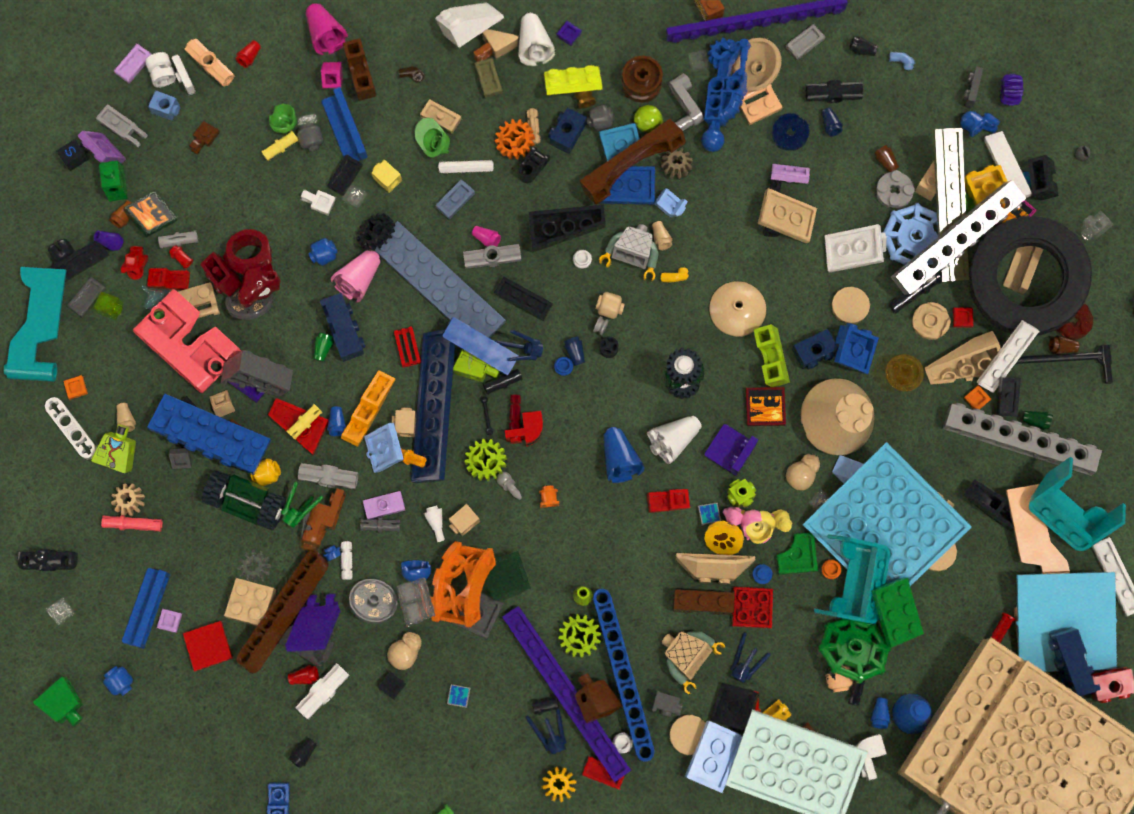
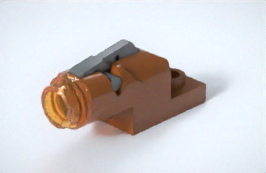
(319, 519)

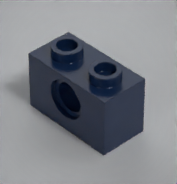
(571, 120)
(823, 342)

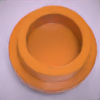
(831, 569)

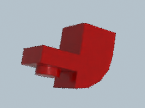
(531, 432)

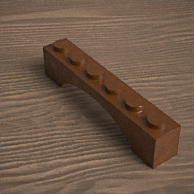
(661, 139)

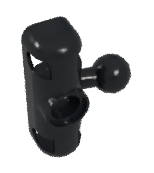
(47, 560)

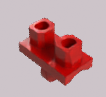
(134, 263)

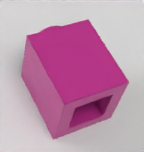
(331, 74)

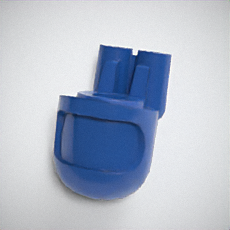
(975, 123)

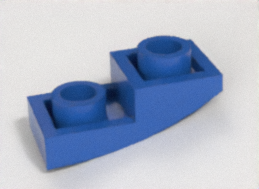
(278, 798)

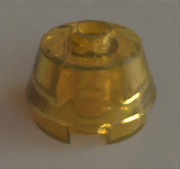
(904, 372)

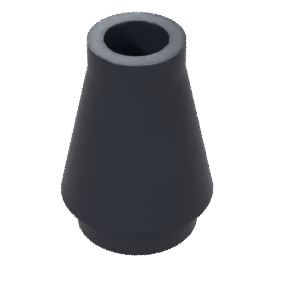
(862, 46)
(302, 753)

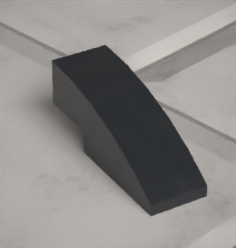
(990, 503)

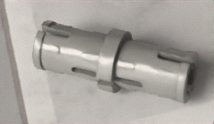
(178, 239)

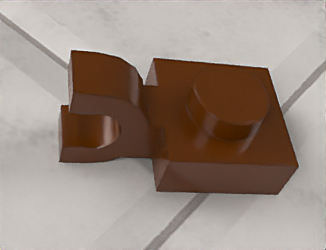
(203, 136)

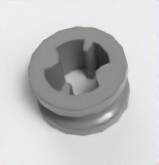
(601, 325)

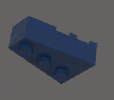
(342, 327)
(1072, 661)

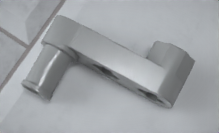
(679, 89)

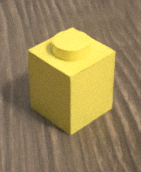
(386, 176)

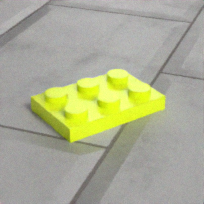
(572, 80)

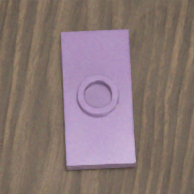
(132, 63)
(790, 173)
(384, 505)

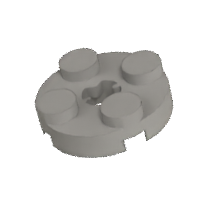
(898, 180)

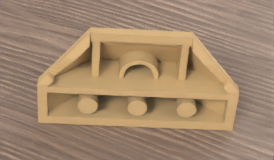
(714, 567)

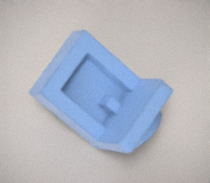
(670, 203)

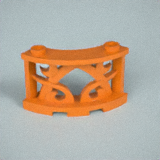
(469, 599)

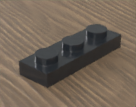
(523, 298)

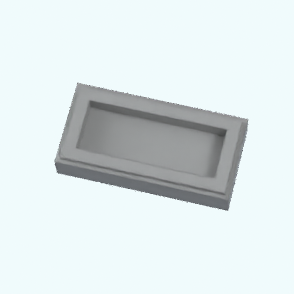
(805, 42)

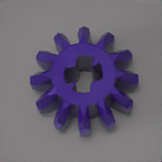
(1011, 89)

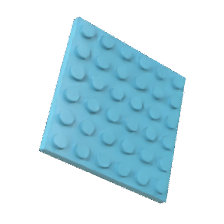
(894, 508)

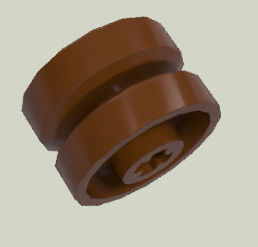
(642, 79)

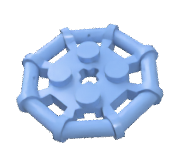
(910, 227)

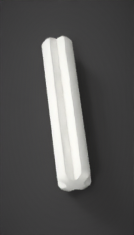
(466, 166)

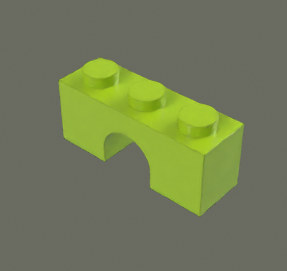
(774, 365)

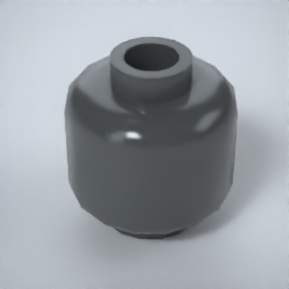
(601, 117)
(310, 137)

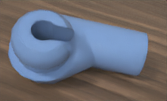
(902, 57)

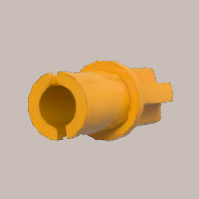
(411, 458)

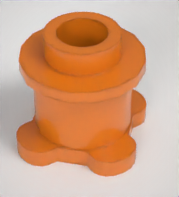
(548, 497)

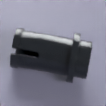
(544, 705)

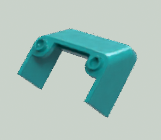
(1068, 520)
(865, 573)

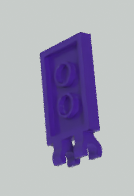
(313, 625)

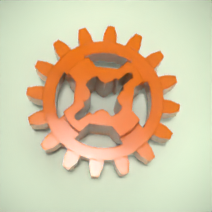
(513, 138)

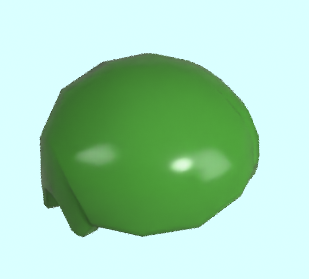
(283, 118)

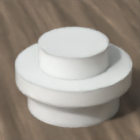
(582, 259)
(622, 742)

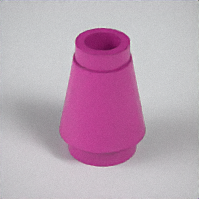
(486, 236)

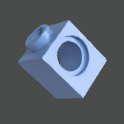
(159, 100)

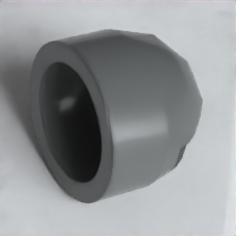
(1079, 153)

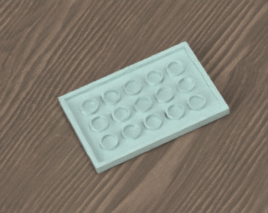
(795, 766)

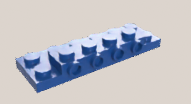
(209, 434)

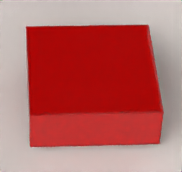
(963, 317)

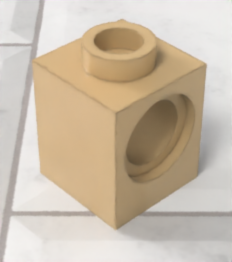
(463, 520)

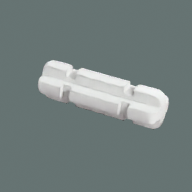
(346, 560)

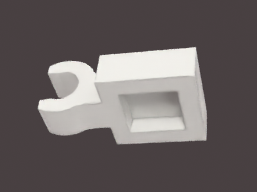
(320, 202)

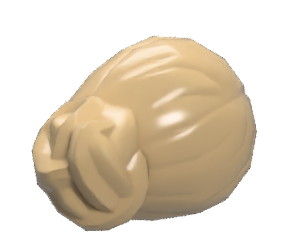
(803, 473)
(404, 651)

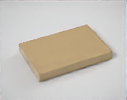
(787, 215)

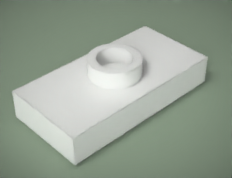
(182, 75)

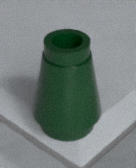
(1038, 419)

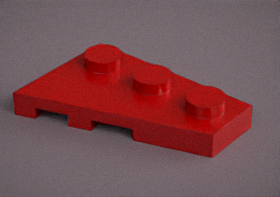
(287, 415)

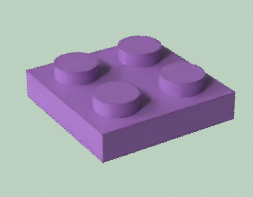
(101, 147)

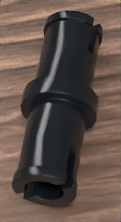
(502, 381)

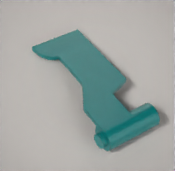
(41, 325)

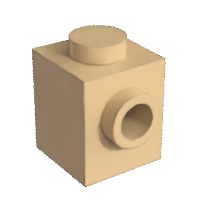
(405, 422)

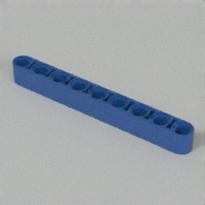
(617, 666)

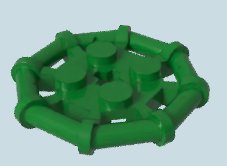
(852, 658)

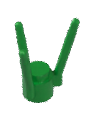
(293, 516)

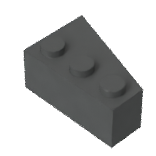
(257, 372)

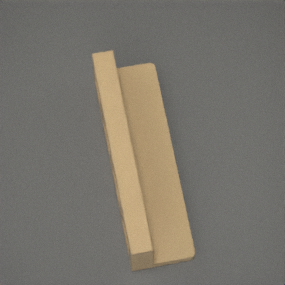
(1022, 268)

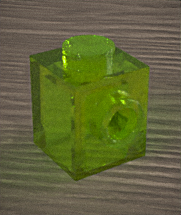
(108, 306)

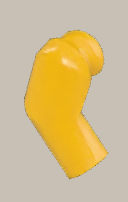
(675, 277)

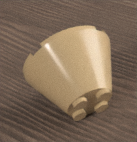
(837, 416)

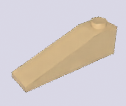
(965, 361)

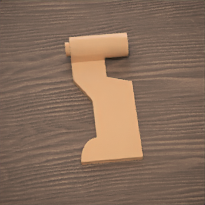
(1032, 534)

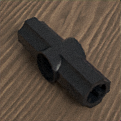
(834, 91)

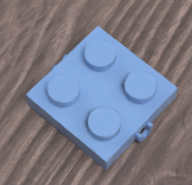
(384, 447)

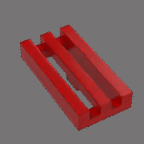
(403, 331)

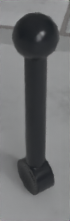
(489, 431)

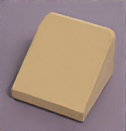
(222, 403)

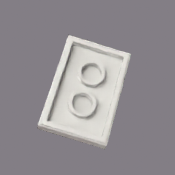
(854, 248)

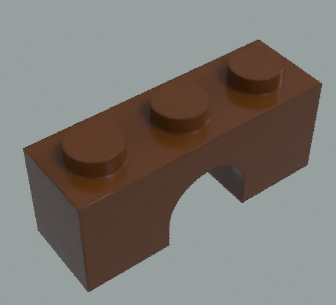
(359, 69)
(703, 601)

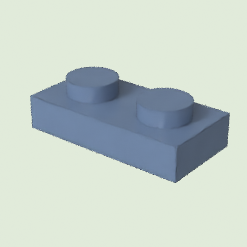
(455, 199)

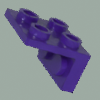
(730, 449)

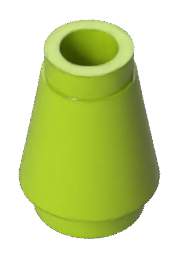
(583, 600)

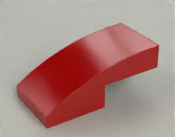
(168, 279)
(668, 500)

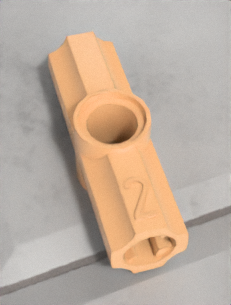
(202, 56)

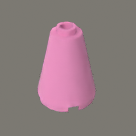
(357, 275)

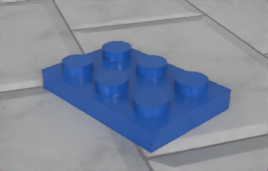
(633, 187)

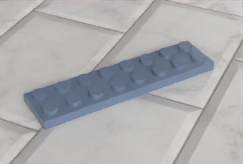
(438, 282)

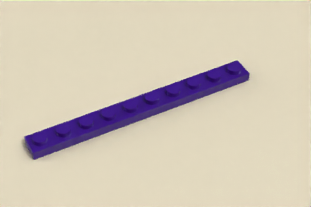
(749, 20)
(565, 693)

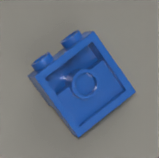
(855, 348)

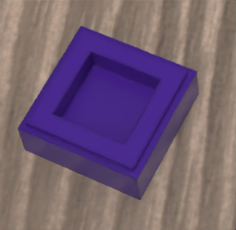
(569, 33)

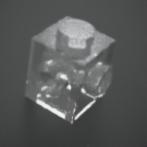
(1095, 226)

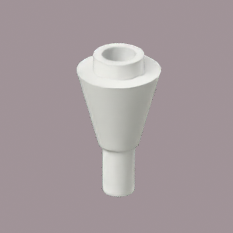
(434, 517)

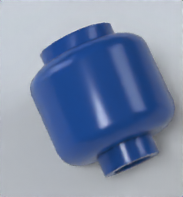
(323, 251)
(118, 681)

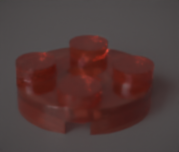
(1082, 327)

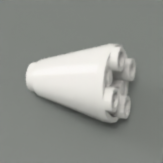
(673, 437)

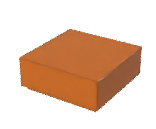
(75, 387)
(977, 398)

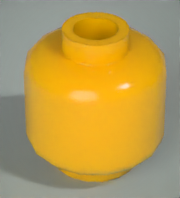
(266, 473)

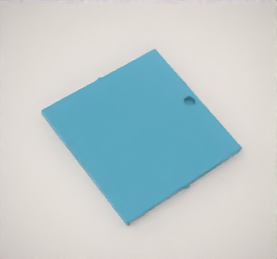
(1066, 601)

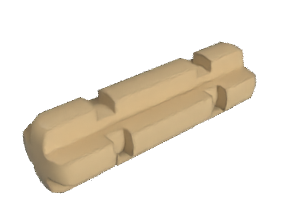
(533, 122)

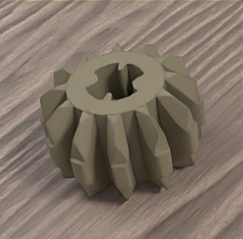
(676, 169)

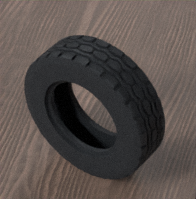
(1039, 233)

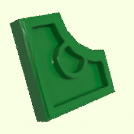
(799, 557)

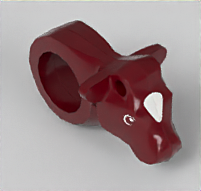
(258, 273)

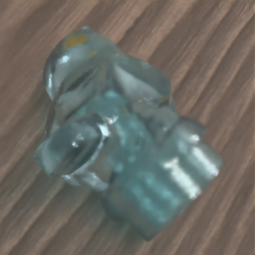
(153, 297)

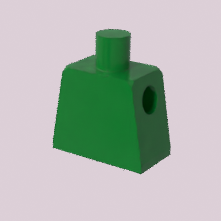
(112, 177)
(61, 702)

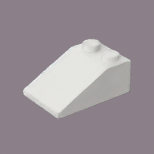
(467, 22)

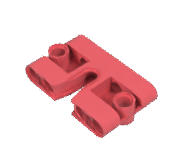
(166, 338)

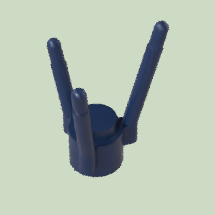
(532, 349)
(741, 671)
(555, 743)

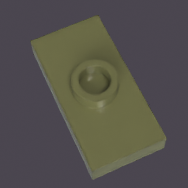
(488, 77)

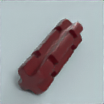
(515, 400)

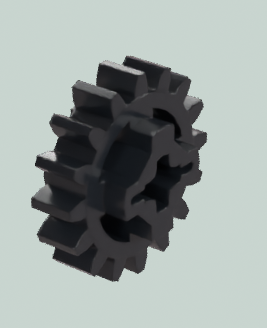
(375, 232)

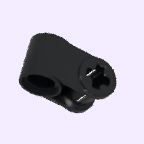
(533, 162)

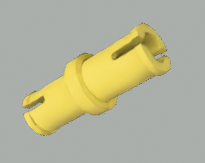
(280, 145)
(304, 421)

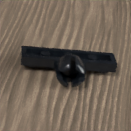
(76, 261)

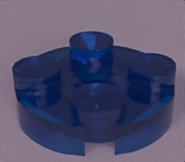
(797, 124)

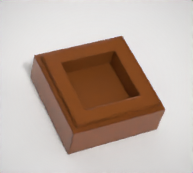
(483, 52)

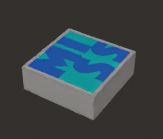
(709, 513)
(458, 696)

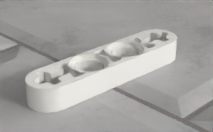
(71, 428)

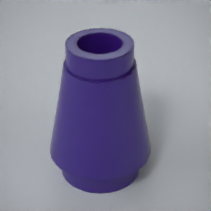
(110, 240)

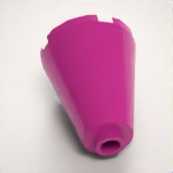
(324, 30)

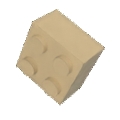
(249, 602)

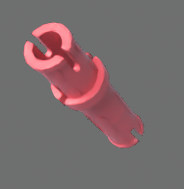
(131, 523)

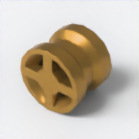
(585, 99)

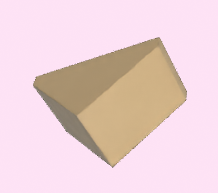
(500, 41)

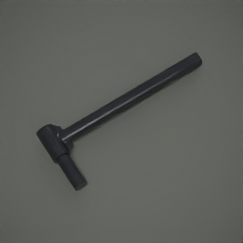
(1103, 356)

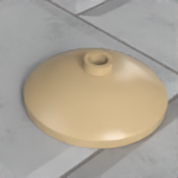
(761, 54)
(736, 320)

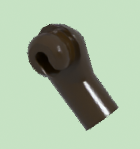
(412, 72)

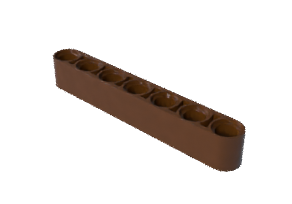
(282, 611)

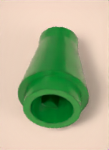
(322, 346)

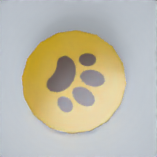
(724, 538)

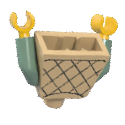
(687, 654)

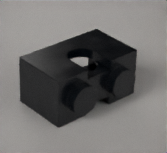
(1043, 168)

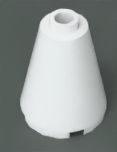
(534, 41)

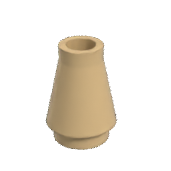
(661, 236)
(125, 417)

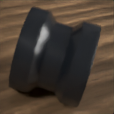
(611, 344)

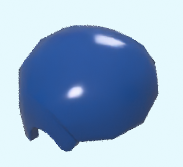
(415, 569)

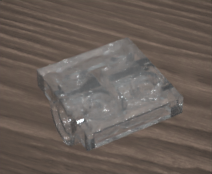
(415, 602)

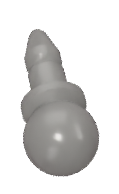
(506, 481)

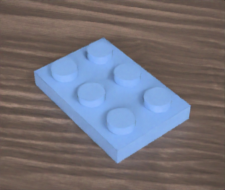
(714, 756)

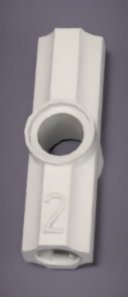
(321, 691)

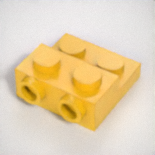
(983, 183)

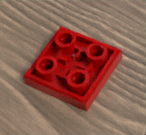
(752, 607)
(207, 646)

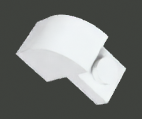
(875, 748)

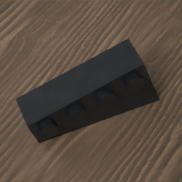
(564, 224)

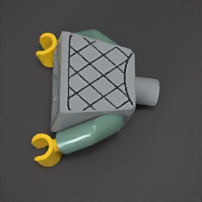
(634, 248)

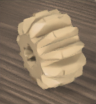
(128, 507)

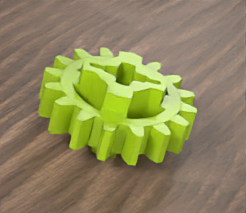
(477, 460)
(587, 631)

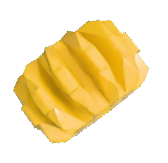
(563, 779)

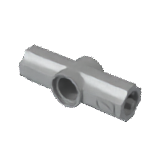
(480, 258)
(328, 475)

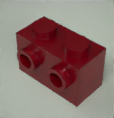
(220, 274)

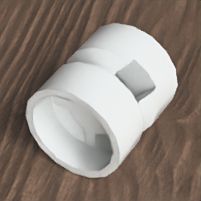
(160, 69)

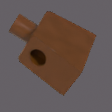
(596, 699)

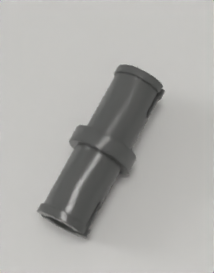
(380, 525)

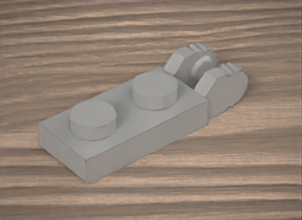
(120, 125)

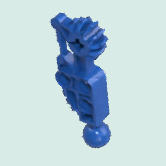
(723, 57)

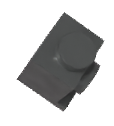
(667, 704)

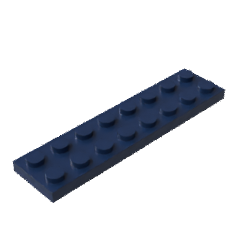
(433, 407)

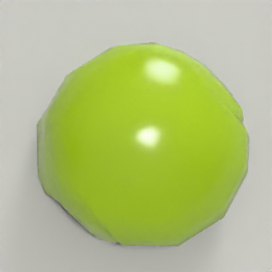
(647, 118)

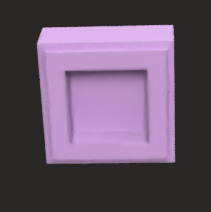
(169, 620)

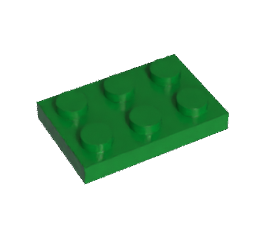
(897, 612)

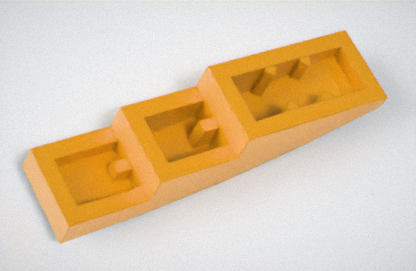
(368, 408)

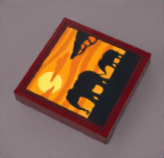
(765, 406)

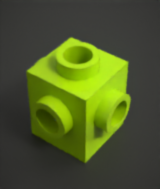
(741, 500)

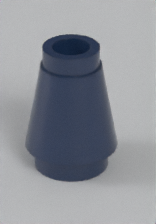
(831, 122)
(575, 350)

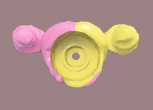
(766, 522)

